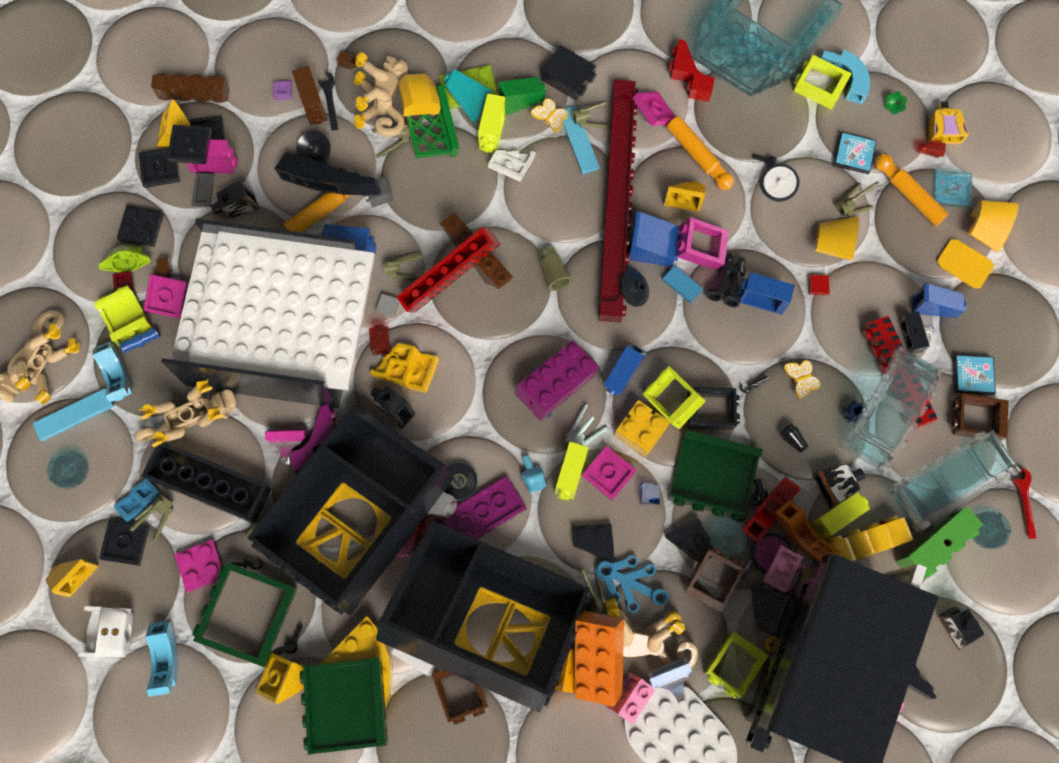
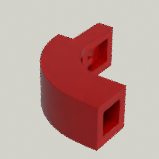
(765, 514)

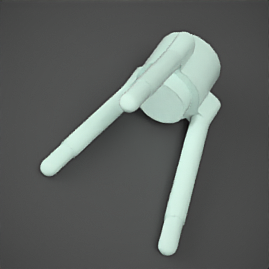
(577, 436)

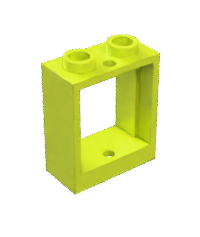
(815, 93)
(491, 123)
(686, 410)
(571, 471)
(840, 515)
(749, 649)

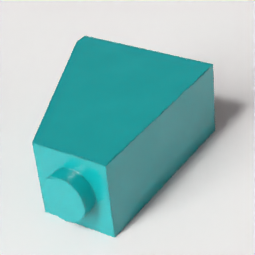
(467, 94)

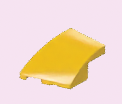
(993, 222)
(838, 237)
(407, 368)

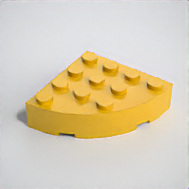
(362, 645)

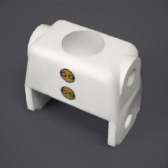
(108, 632)

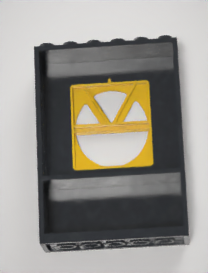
(361, 462)
(452, 579)

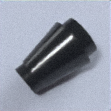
(793, 437)

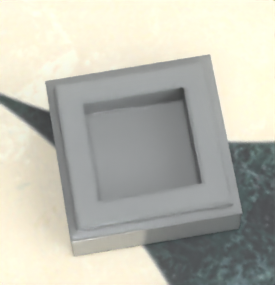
(387, 305)

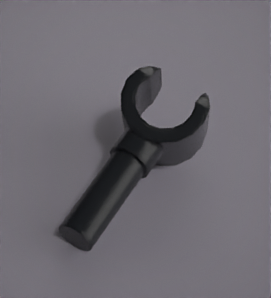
(772, 160)
(291, 647)

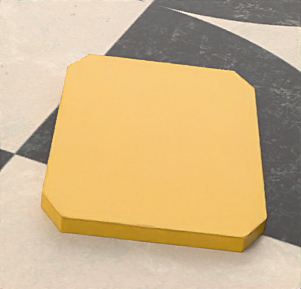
(965, 263)

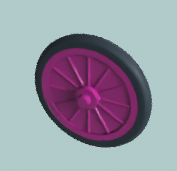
(765, 550)

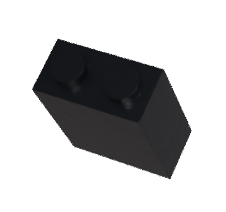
(568, 73)

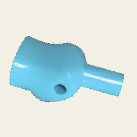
(533, 476)

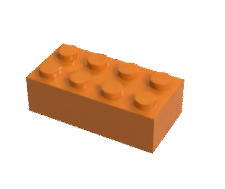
(599, 658)

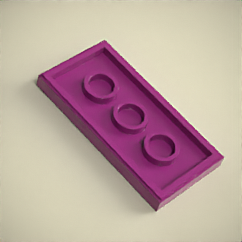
(486, 509)

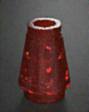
(932, 148)

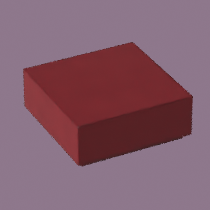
(123, 279)

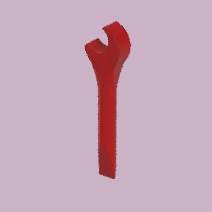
(1023, 488)

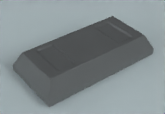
(202, 190)

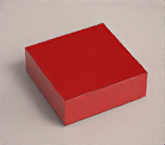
(819, 285)

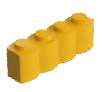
(874, 540)

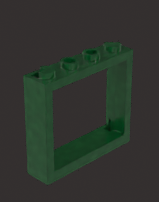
(275, 628)

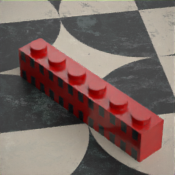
(448, 270)
(883, 342)

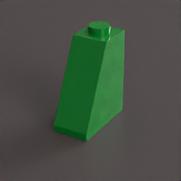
(521, 93)

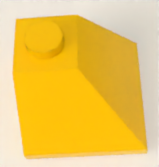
(171, 116)
(686, 196)
(69, 576)
(280, 679)

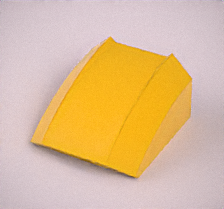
(418, 95)

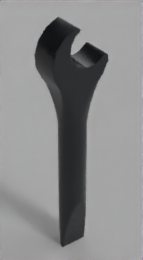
(327, 87)

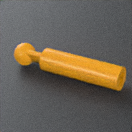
(700, 153)
(911, 190)
(314, 212)

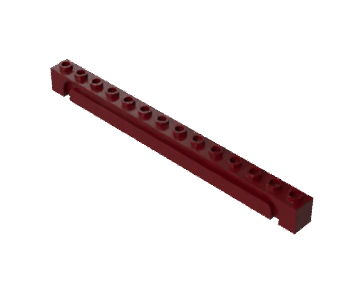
(617, 200)

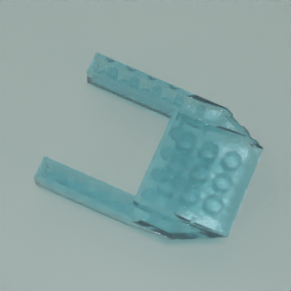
(751, 54)

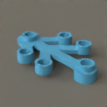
(628, 581)

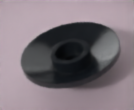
(309, 142)
(634, 288)

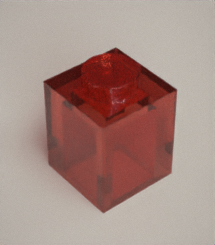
(380, 340)

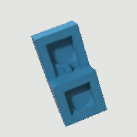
(136, 501)

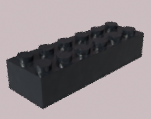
(206, 482)

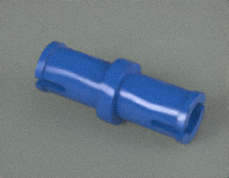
(139, 340)

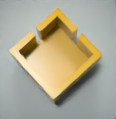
(641, 428)

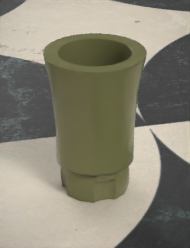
(554, 269)

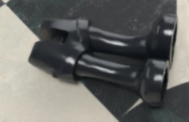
(717, 292)

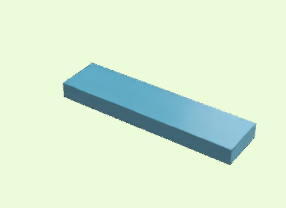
(580, 144)
(72, 415)

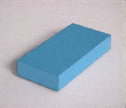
(682, 284)

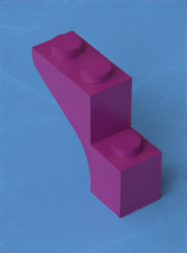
(322, 429)

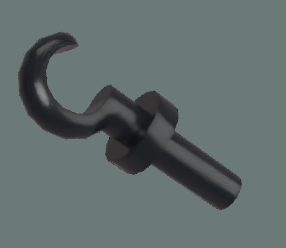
(754, 383)
(245, 564)

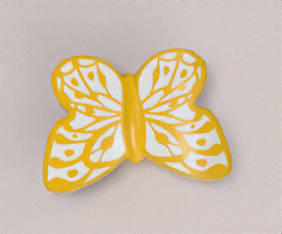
(550, 114)
(802, 378)

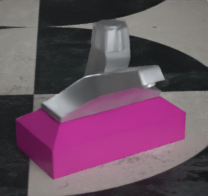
(286, 440)

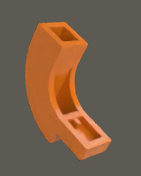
(799, 530)

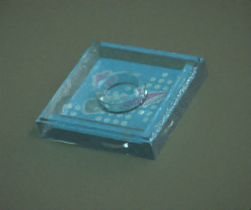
(953, 188)

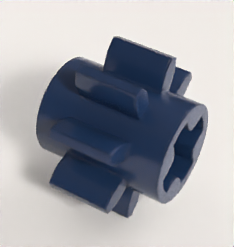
(850, 410)

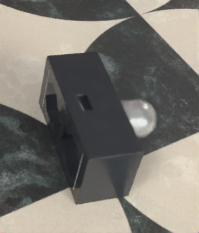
(915, 332)

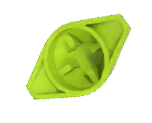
(124, 258)

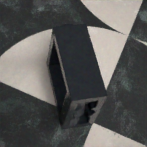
(733, 402)

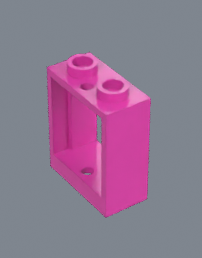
(219, 159)
(718, 246)

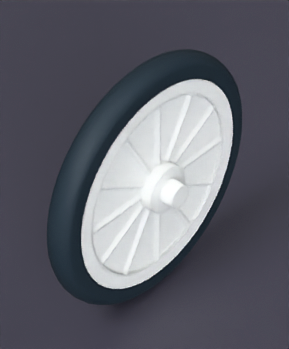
(780, 182)

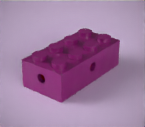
(556, 380)

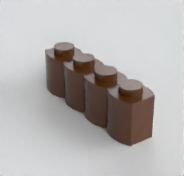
(190, 88)

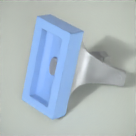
(672, 678)

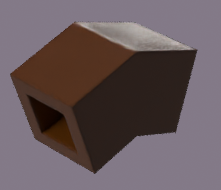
(346, 60)
(163, 267)

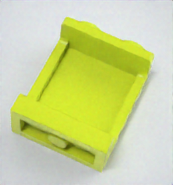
(122, 314)

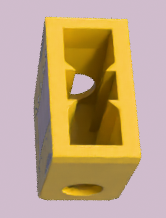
(947, 125)

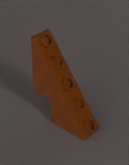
(489, 268)

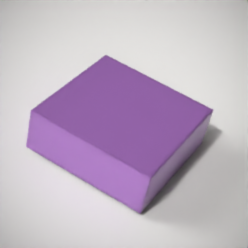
(282, 90)

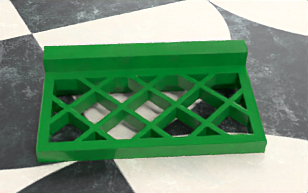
(445, 124)

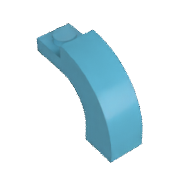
(859, 79)
(113, 370)
(163, 658)

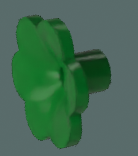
(893, 105)

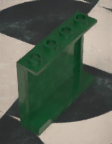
(715, 475)
(344, 706)

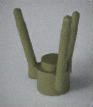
(581, 115)
(404, 135)
(846, 205)
(392, 266)
(159, 505)
(595, 604)

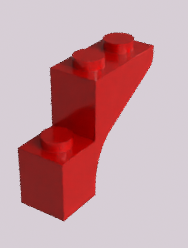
(684, 70)

